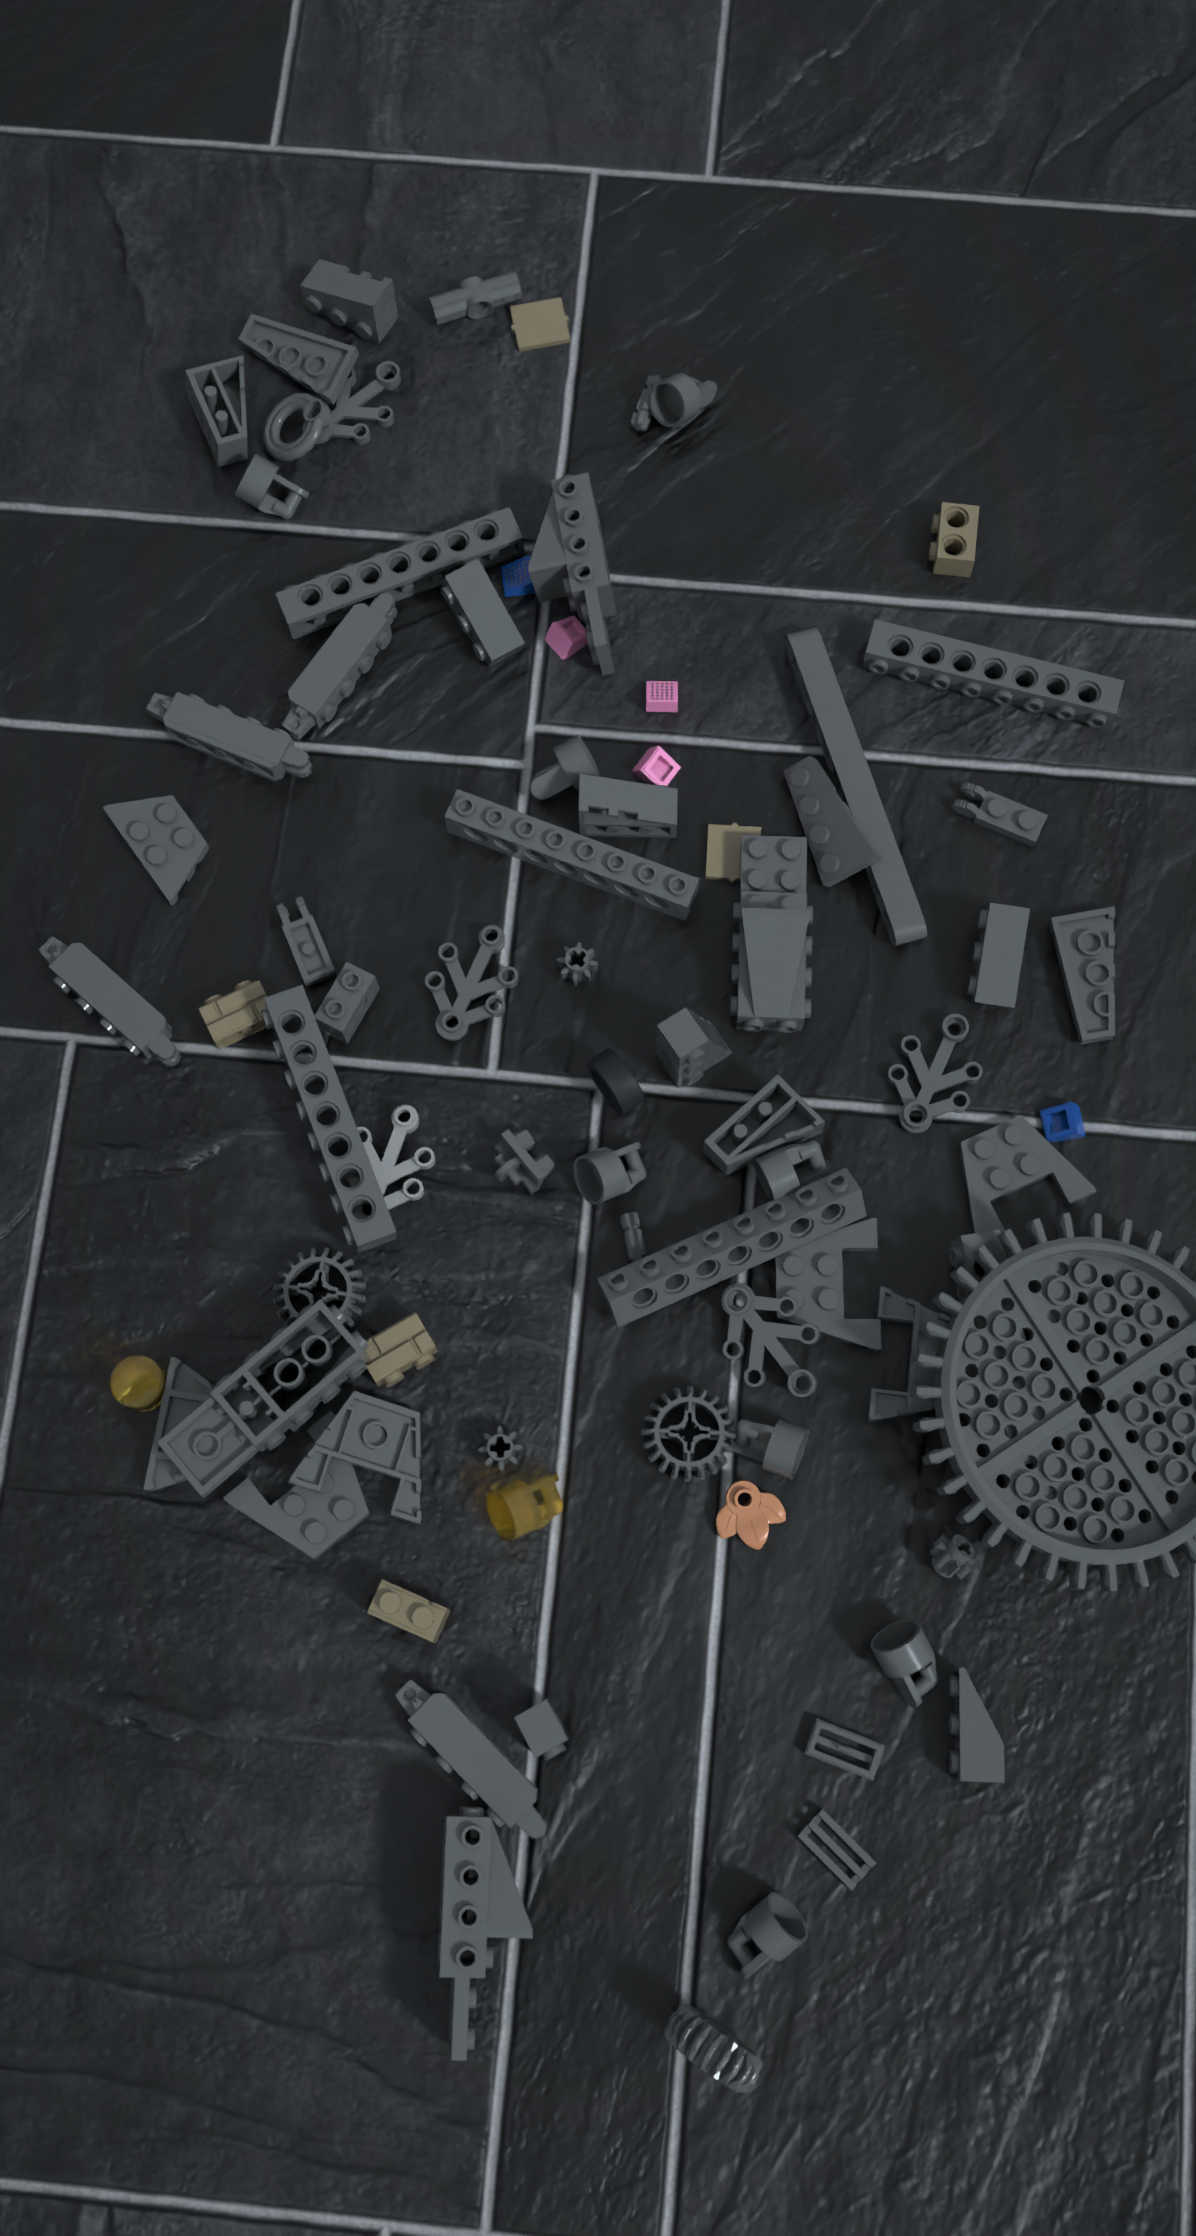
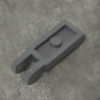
(1001, 814)
(306, 945)

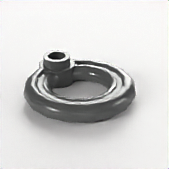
(317, 417)

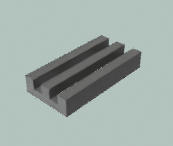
(873, 1760)
(860, 1872)

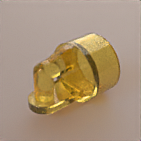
(138, 1383)
(516, 1511)

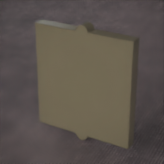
(540, 324)
(724, 850)

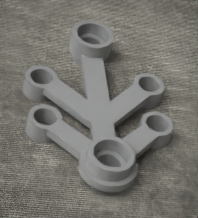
(385, 1170)

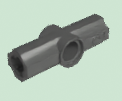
(475, 297)

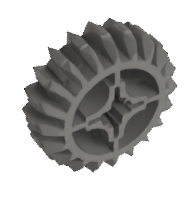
(320, 1279)
(672, 1434)
(713, 2048)

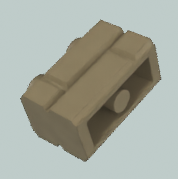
(235, 1014)
(398, 1350)
(408, 1611)

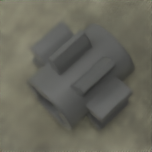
(576, 972)
(493, 1443)
(952, 1556)

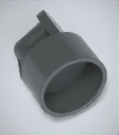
(679, 398)
(256, 483)
(573, 760)
(777, 1171)
(602, 1174)
(777, 1447)
(902, 1651)
(775, 1929)

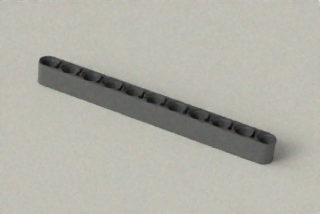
(855, 783)

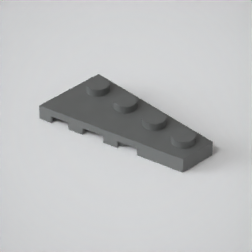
(304, 356)
(833, 835)
(1087, 965)

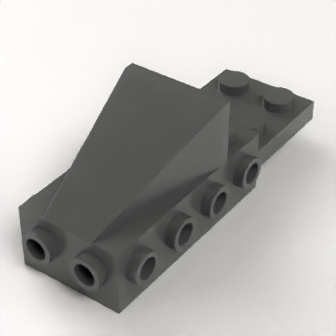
(573, 562)
(772, 936)
(267, 1397)
(492, 1912)

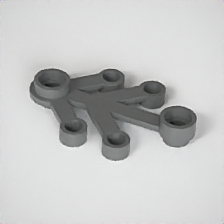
(350, 407)
(470, 987)
(931, 1079)
(765, 1335)

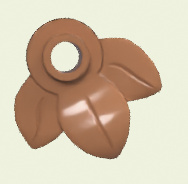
(751, 1519)

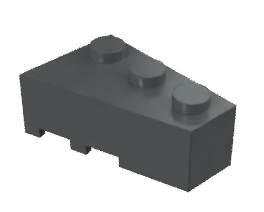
(351, 299)
(220, 407)
(481, 613)
(626, 808)
(998, 954)
(688, 1046)
(767, 1121)

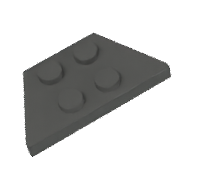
(161, 840)
(181, 1396)

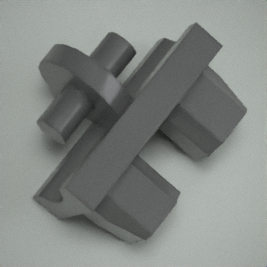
(518, 1164)

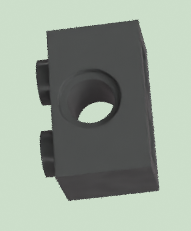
(347, 1002)
(542, 1730)

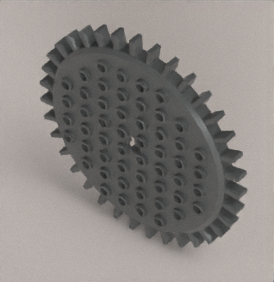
(1042, 1529)

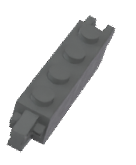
(339, 665)
(229, 737)
(112, 999)
(474, 1757)

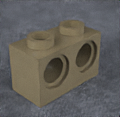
(954, 539)

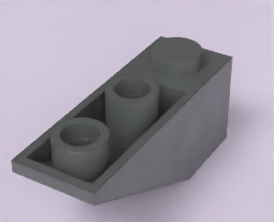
(977, 1743)

